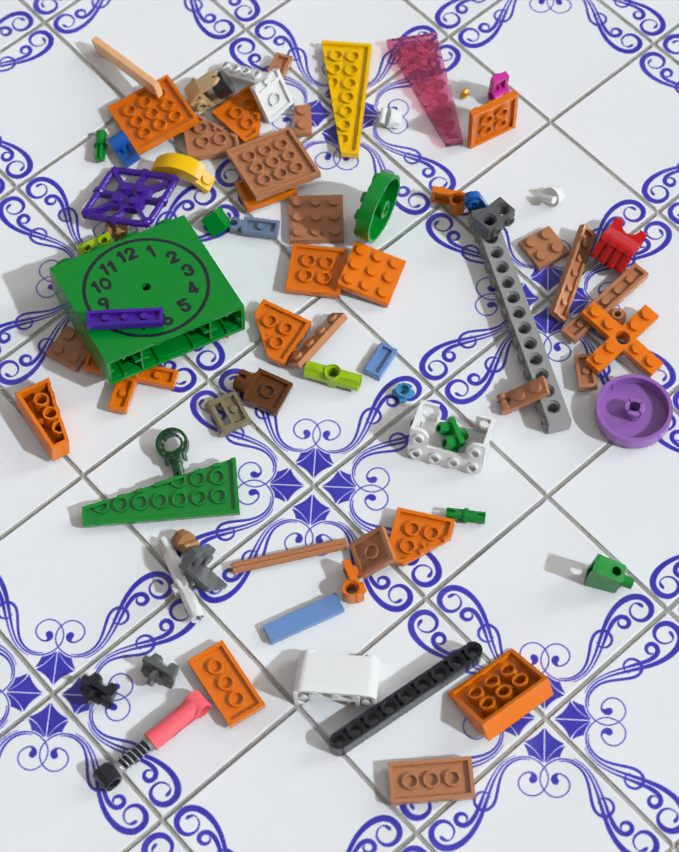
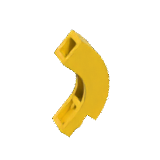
(185, 168)

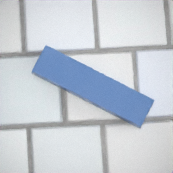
(303, 618)

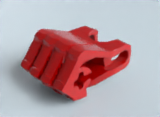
(617, 246)

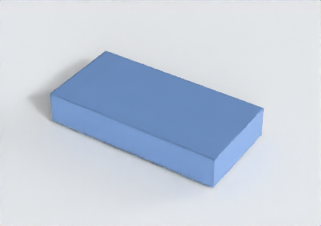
(380, 361)

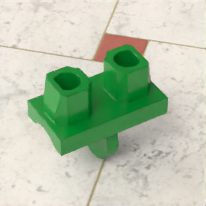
(454, 437)

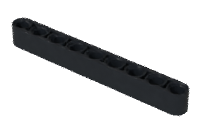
(401, 707)

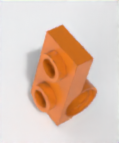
(449, 197)
(352, 582)

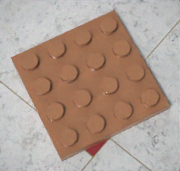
(273, 163)

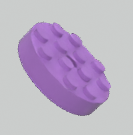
(638, 427)

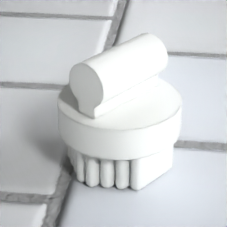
(390, 118)
(552, 195)

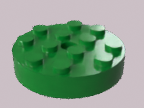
(376, 206)

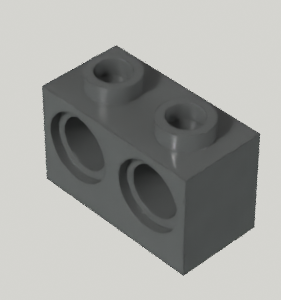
(490, 222)

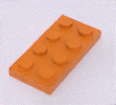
(226, 684)

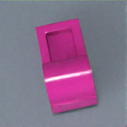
(498, 85)

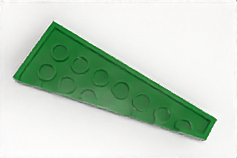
(187, 496)

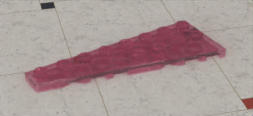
(425, 71)

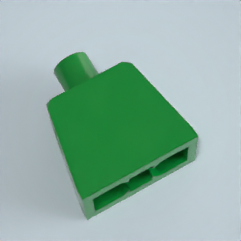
(607, 575)

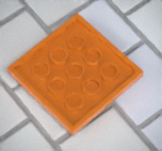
(151, 119)

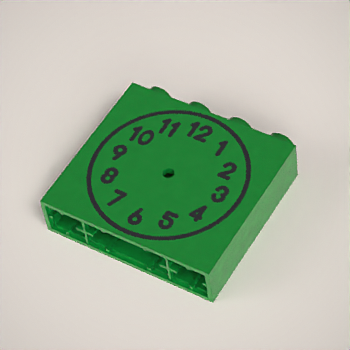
(149, 270)

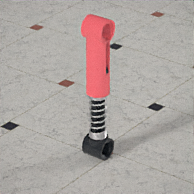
(192, 708)

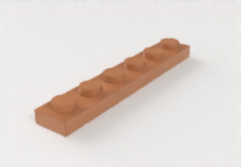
(572, 273)
(607, 300)

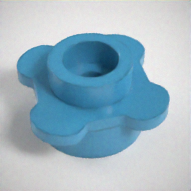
(403, 387)

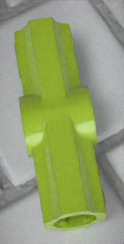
(323, 372)

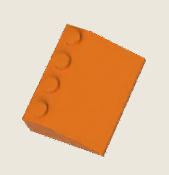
(501, 693)

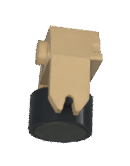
(198, 90)

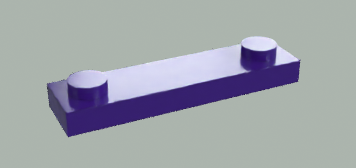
(124, 318)

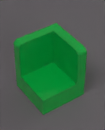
(216, 221)

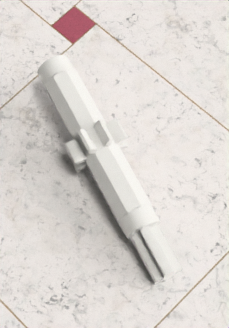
(182, 585)

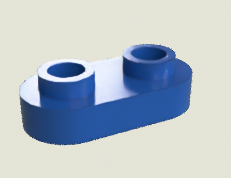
(474, 200)

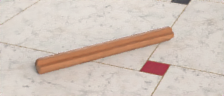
(288, 555)

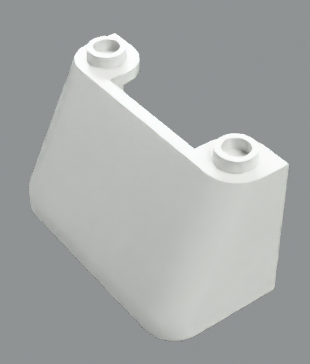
(337, 678)

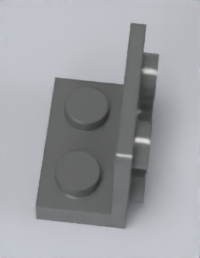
(195, 568)

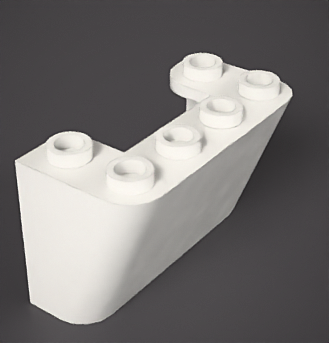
(426, 445)

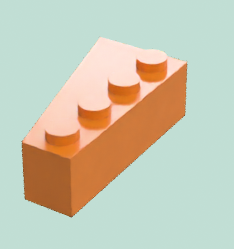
(43, 415)

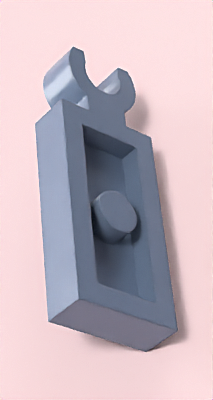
(256, 227)

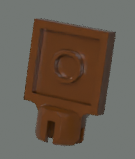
(262, 389)

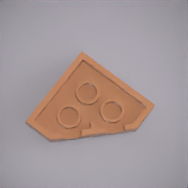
(208, 140)

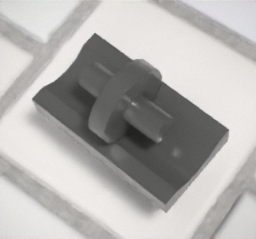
(158, 673)

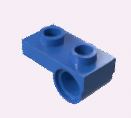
(124, 148)

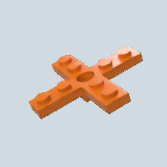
(629, 332)
(125, 389)

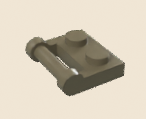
(233, 410)

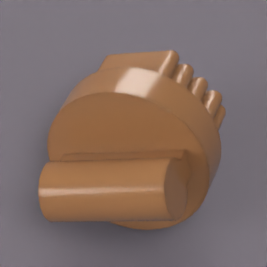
(116, 231)
(184, 541)

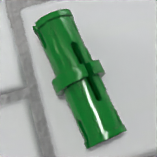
(466, 515)

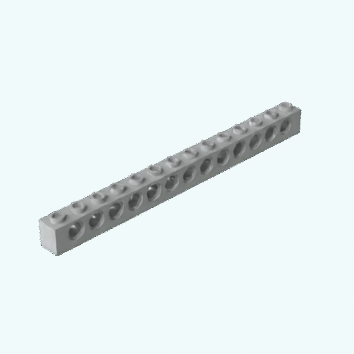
(509, 278)

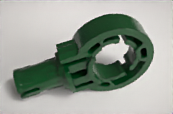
(176, 463)

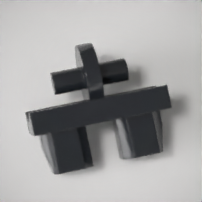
(96, 692)

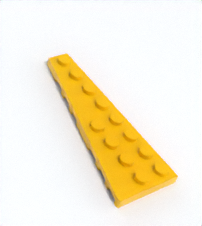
(348, 76)

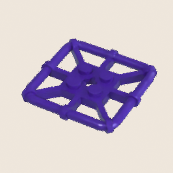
(138, 195)

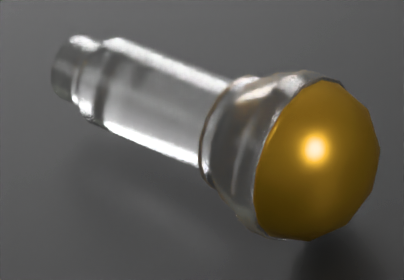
(462, 92)

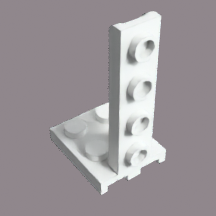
(266, 88)

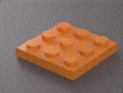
(492, 119)
(315, 270)
(371, 274)

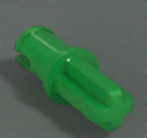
(100, 145)

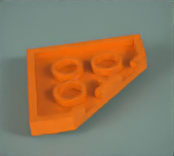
(240, 115)
(280, 331)
(418, 534)

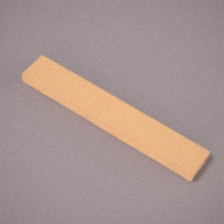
(127, 67)

